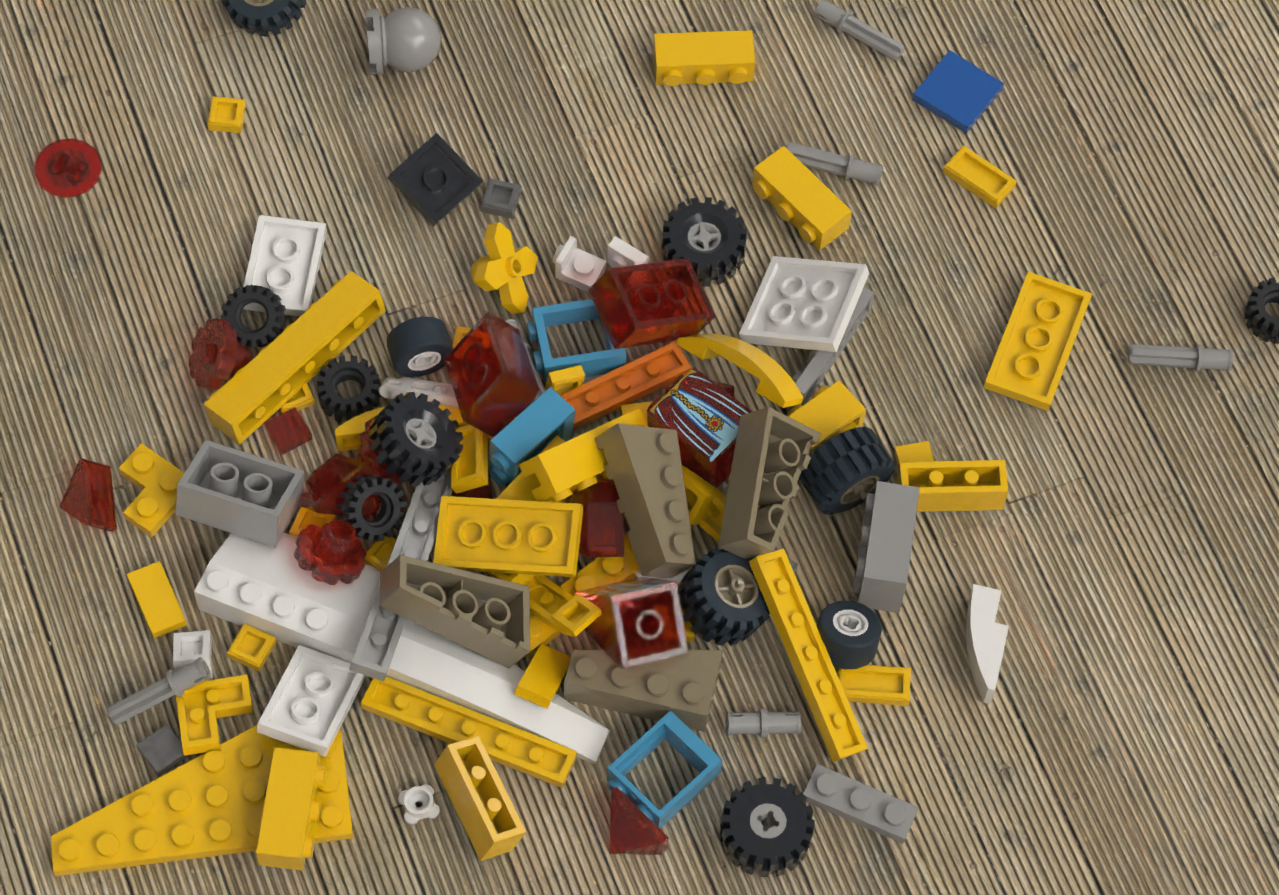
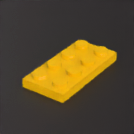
(1037, 341)
(508, 536)

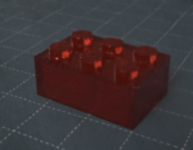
(651, 303)
(491, 375)

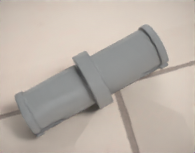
(763, 722)

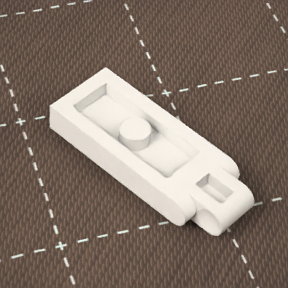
(435, 390)

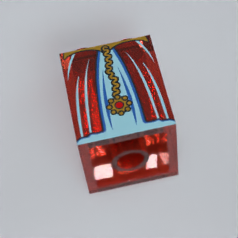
(704, 423)
(638, 620)

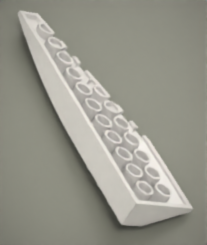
(272, 593)

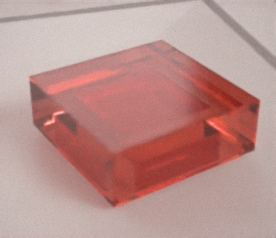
(288, 431)

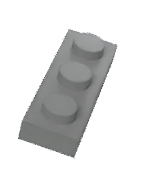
(860, 803)

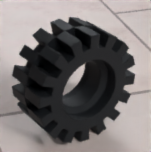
(272, 306)
(1256, 312)
(342, 372)
(389, 511)

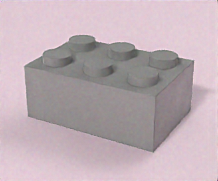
(239, 493)
(885, 546)

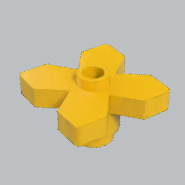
(504, 268)

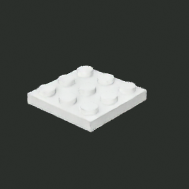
(804, 303)

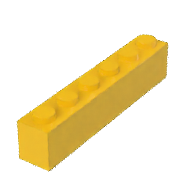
(294, 357)

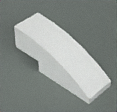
(985, 639)

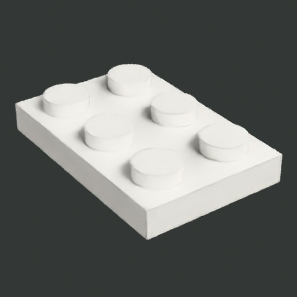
(286, 260)
(311, 701)

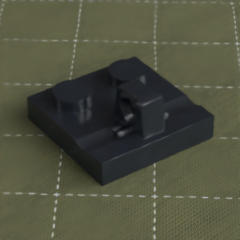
(435, 179)

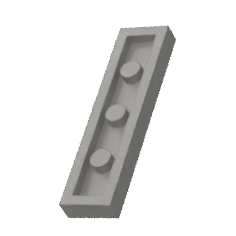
(821, 361)

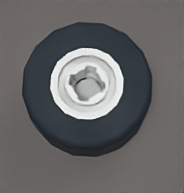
(419, 346)
(849, 633)

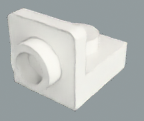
(622, 254)
(577, 266)
(191, 646)

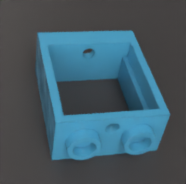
(558, 314)
(529, 435)
(687, 744)

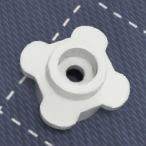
(416, 794)

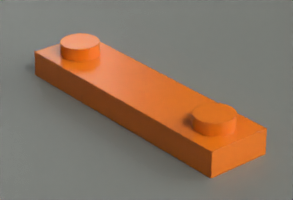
(626, 384)

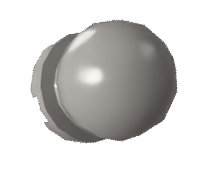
(403, 39)

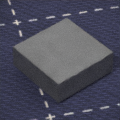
(501, 198)
(162, 750)

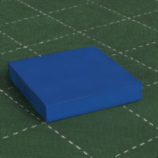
(958, 91)

